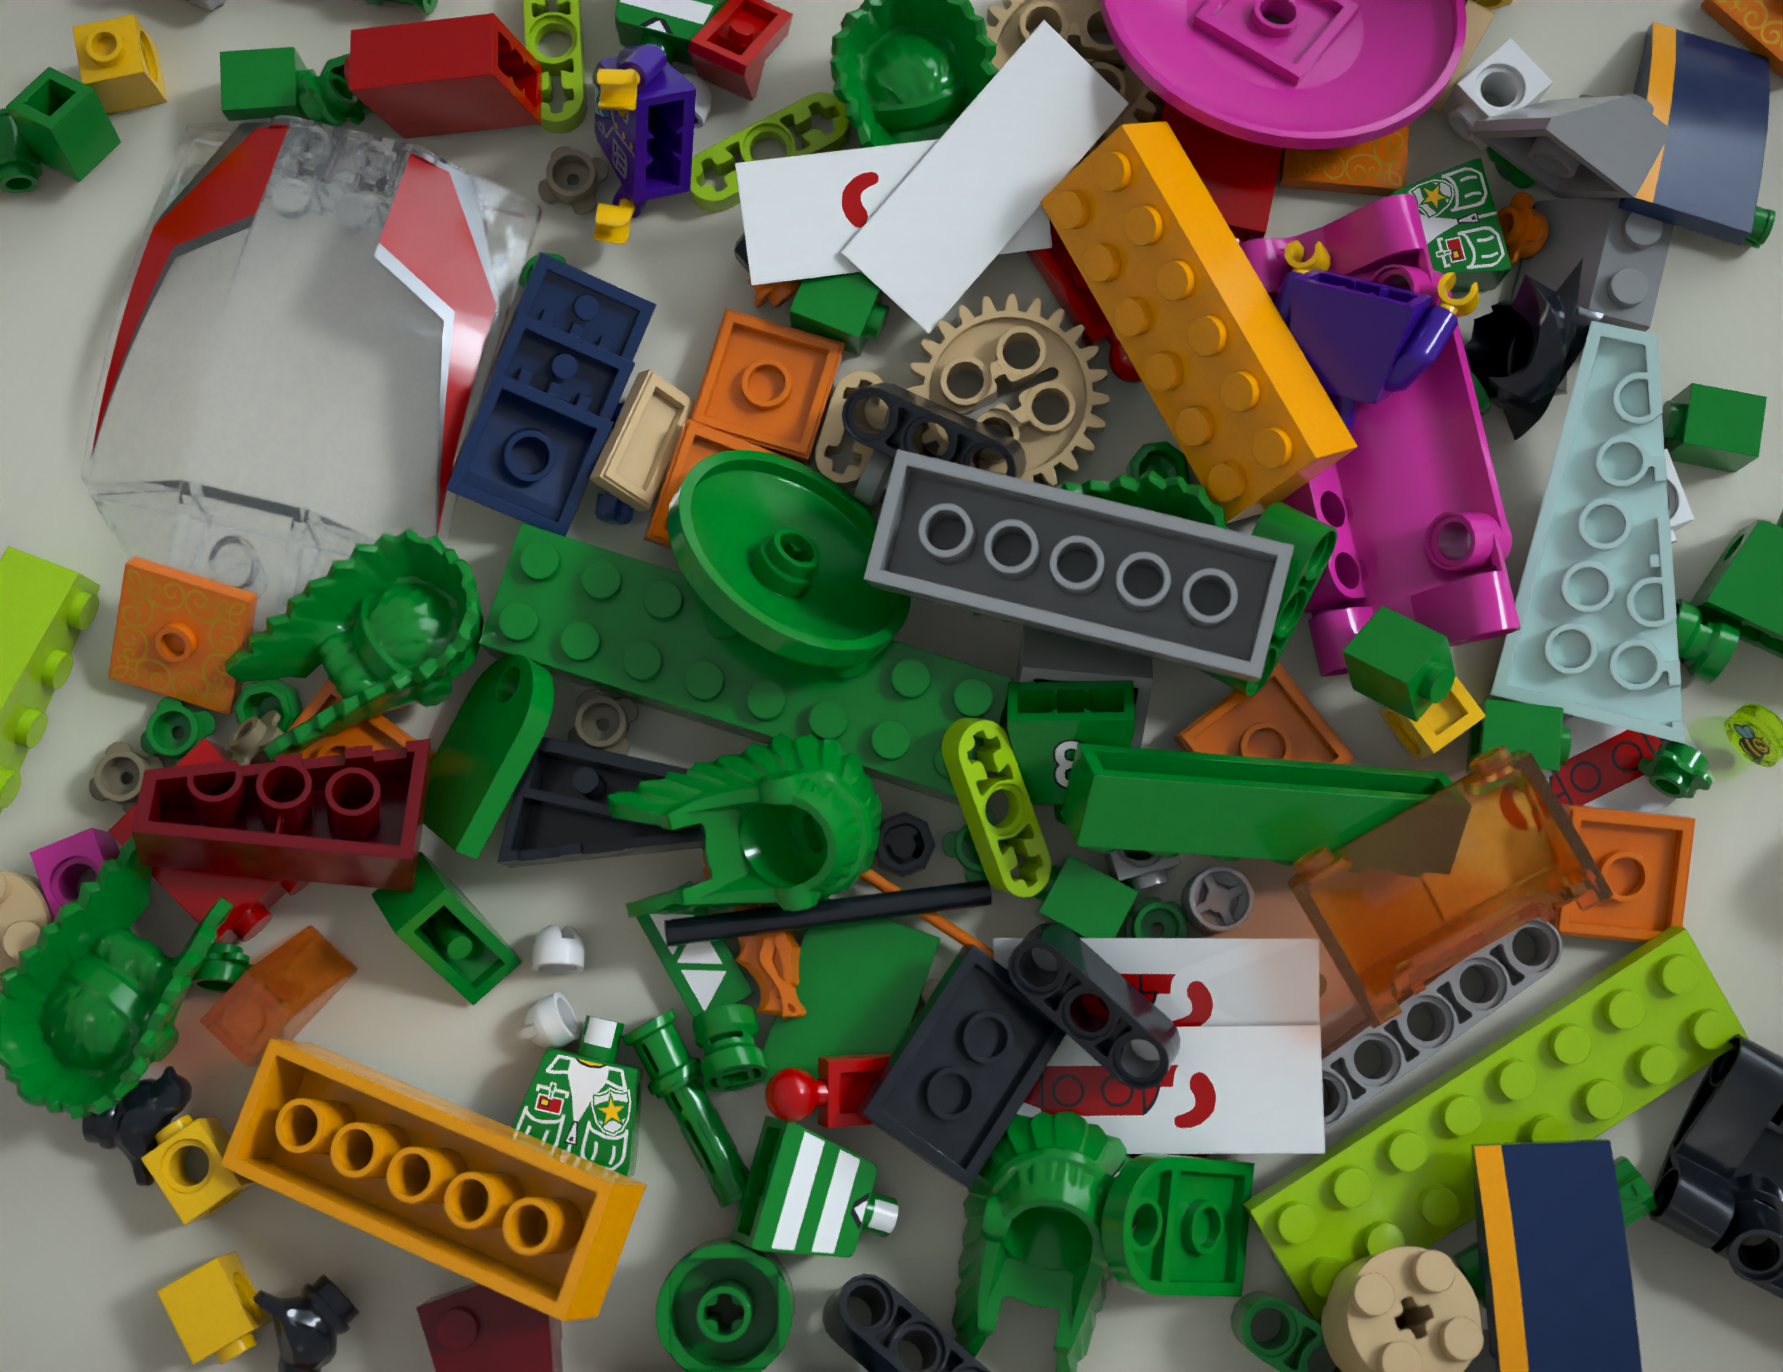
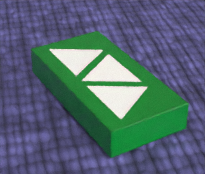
(700, 971)

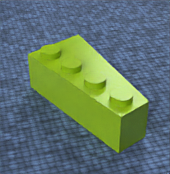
(39, 624)

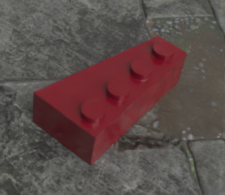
(292, 818)
(489, 1333)

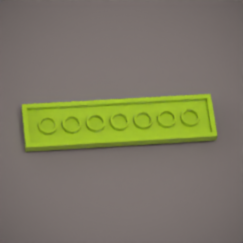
(1546, 1080)

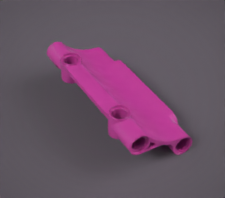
(1417, 469)

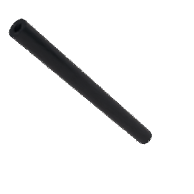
(828, 913)

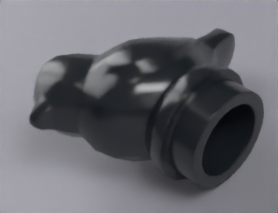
(139, 1118)
(308, 1324)

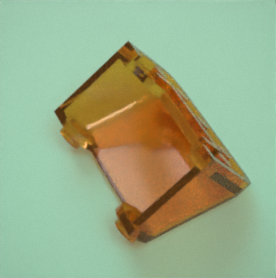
(1445, 880)

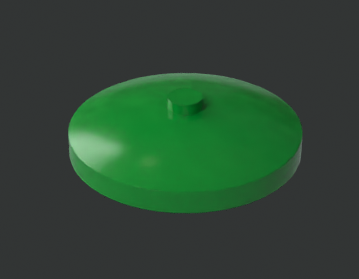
(783, 558)

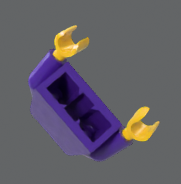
(644, 131)
(1363, 333)

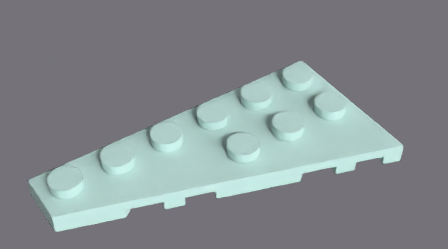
(1601, 561)

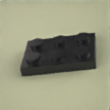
(963, 1068)

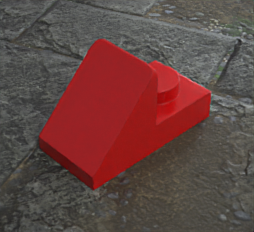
(737, 43)

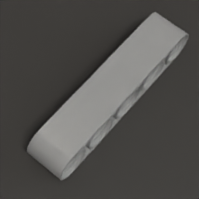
(1451, 1013)

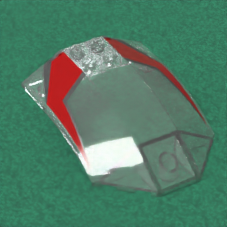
(299, 351)

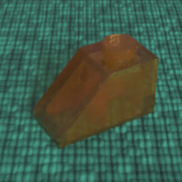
(279, 995)

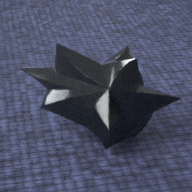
(1528, 348)

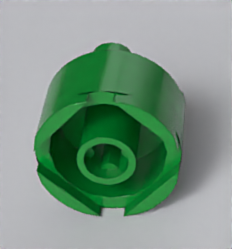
(697, 1335)

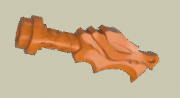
(775, 967)

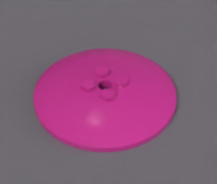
(1317, 83)

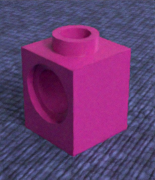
(65, 861)

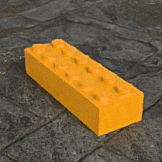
(1196, 321)
(434, 1178)

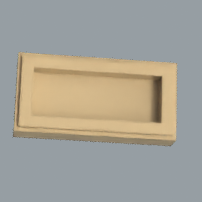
(642, 441)

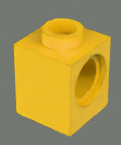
(120, 63)
(1437, 725)
(166, 1163)
(215, 1309)

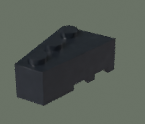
(564, 811)

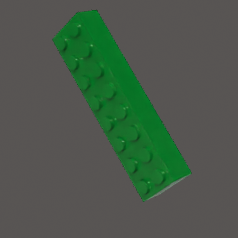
(659, 644)

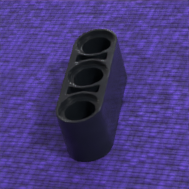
(909, 416)
(1102, 1037)
(892, 1321)

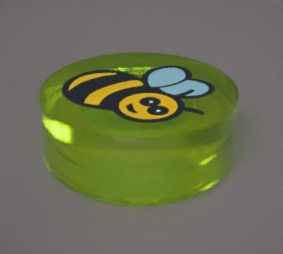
(1756, 734)

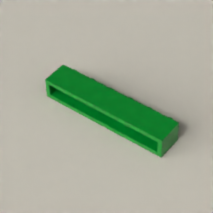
(1229, 802)

